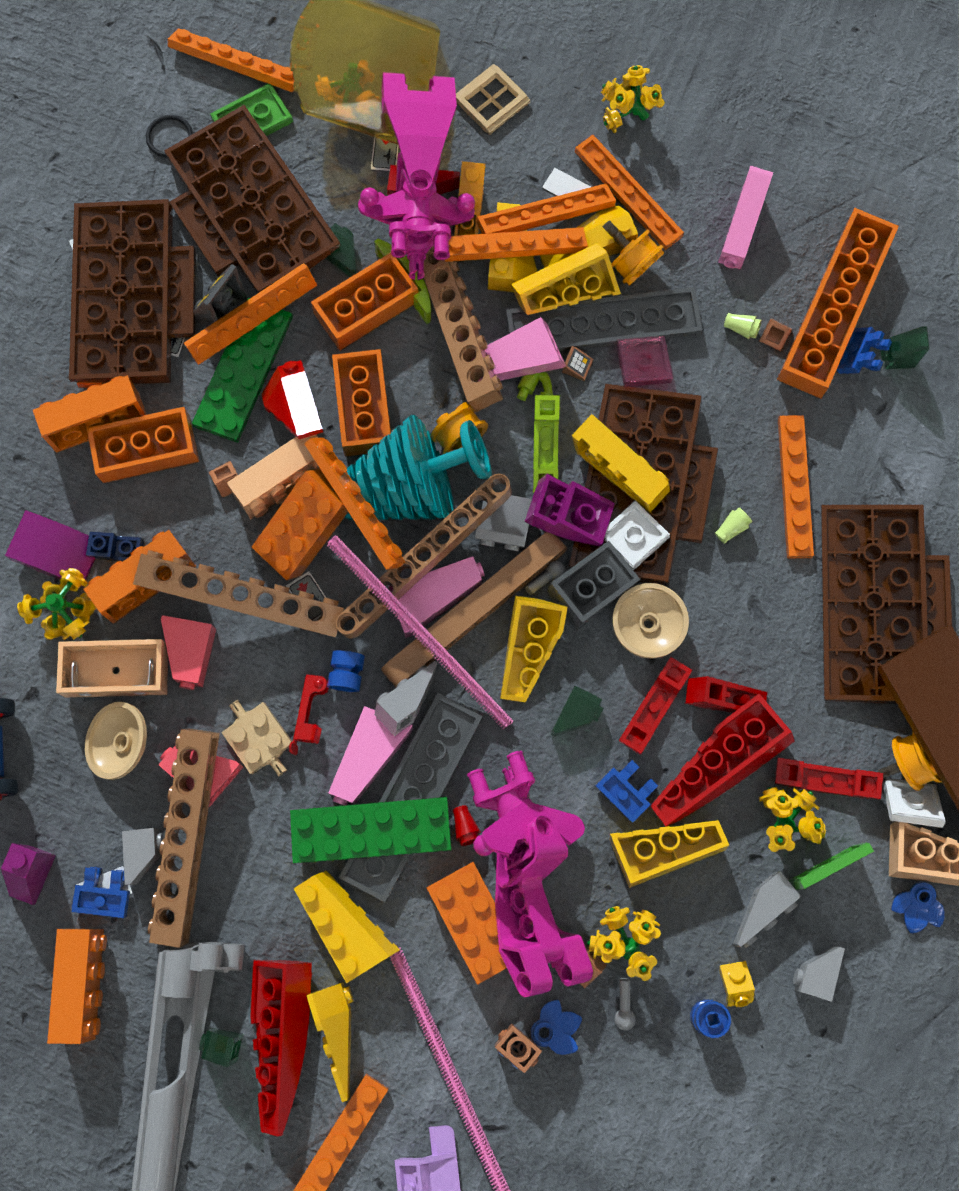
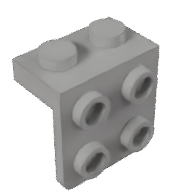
(506, 524)

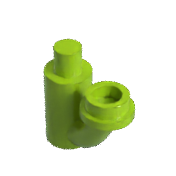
(529, 382)

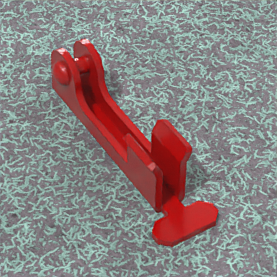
(306, 732)

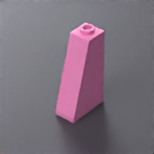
(745, 217)
(525, 352)
(441, 590)
(365, 757)

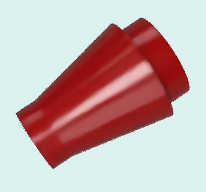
(465, 826)

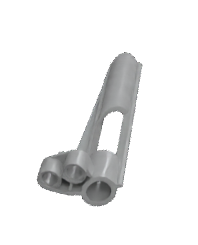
(182, 990)

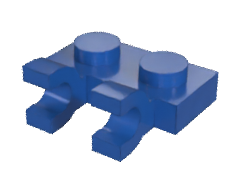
(857, 351)
(623, 794)
(101, 900)

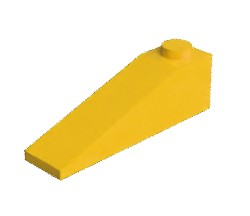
(597, 234)
(509, 270)
(532, 637)
(333, 1016)

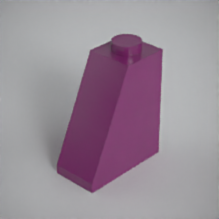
(26, 871)

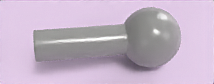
(552, 572)
(625, 1018)

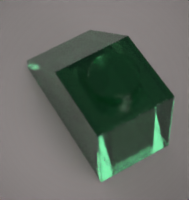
(345, 256)
(906, 349)
(578, 712)
(221, 1046)

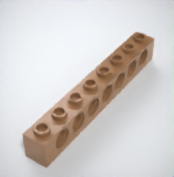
(480, 393)
(147, 578)
(160, 928)

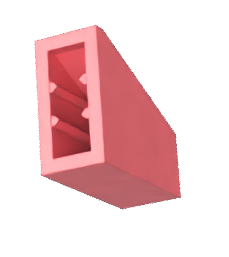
(188, 649)
(224, 771)

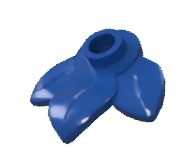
(916, 911)
(560, 1027)

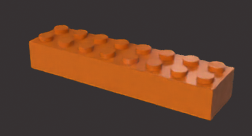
(837, 303)

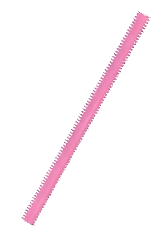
(420, 631)
(450, 1072)

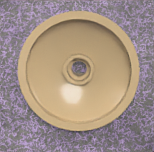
(653, 604)
(115, 740)

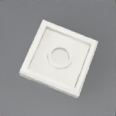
(635, 534)
(913, 806)

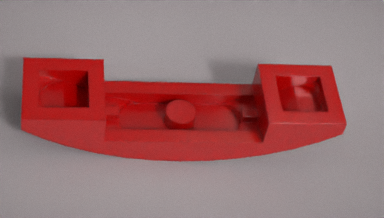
(655, 705)
(829, 779)

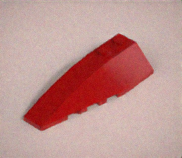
(728, 756)
(282, 1024)

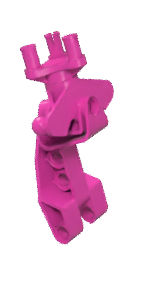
(416, 212)
(528, 848)

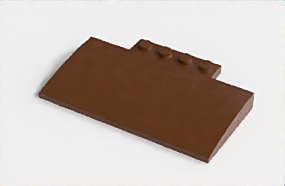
(246, 202)
(128, 291)
(663, 432)
(876, 595)
(927, 692)

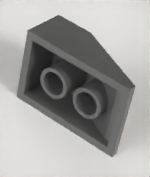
(222, 297)
(593, 584)

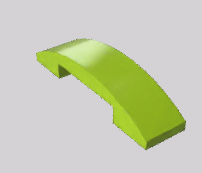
(421, 299)
(545, 437)

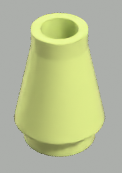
(743, 324)
(734, 524)

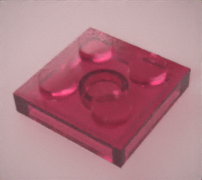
(644, 361)

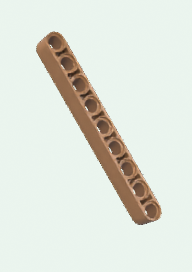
(430, 544)
(477, 606)

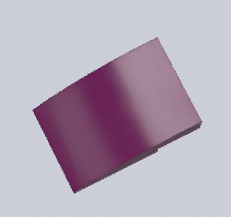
(569, 511)
(49, 546)

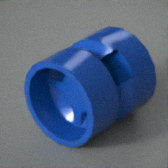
(346, 671)
(710, 1018)

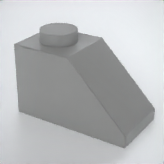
(140, 852)
(820, 974)

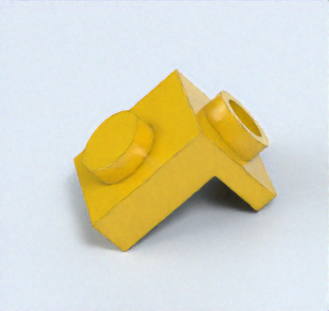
(737, 984)

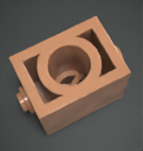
(522, 1059)

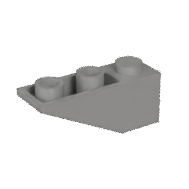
(401, 705)
(767, 903)

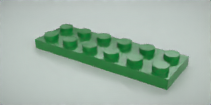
(241, 378)
(370, 830)

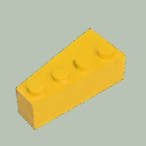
(568, 281)
(620, 463)
(662, 850)
(343, 926)

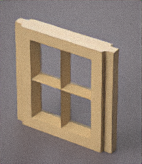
(505, 113)

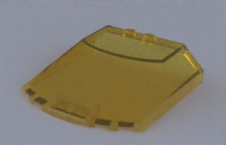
(345, 49)

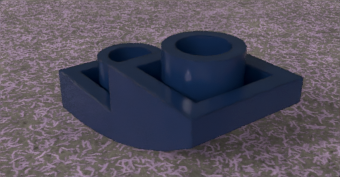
(111, 547)

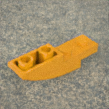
(472, 183)

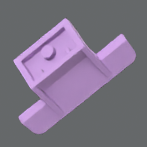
(431, 1172)

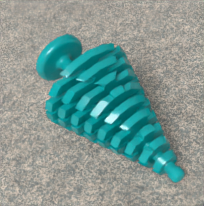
(409, 475)

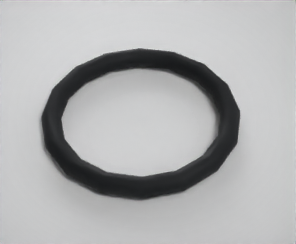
(158, 120)

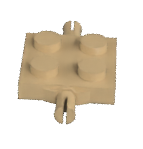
(257, 738)

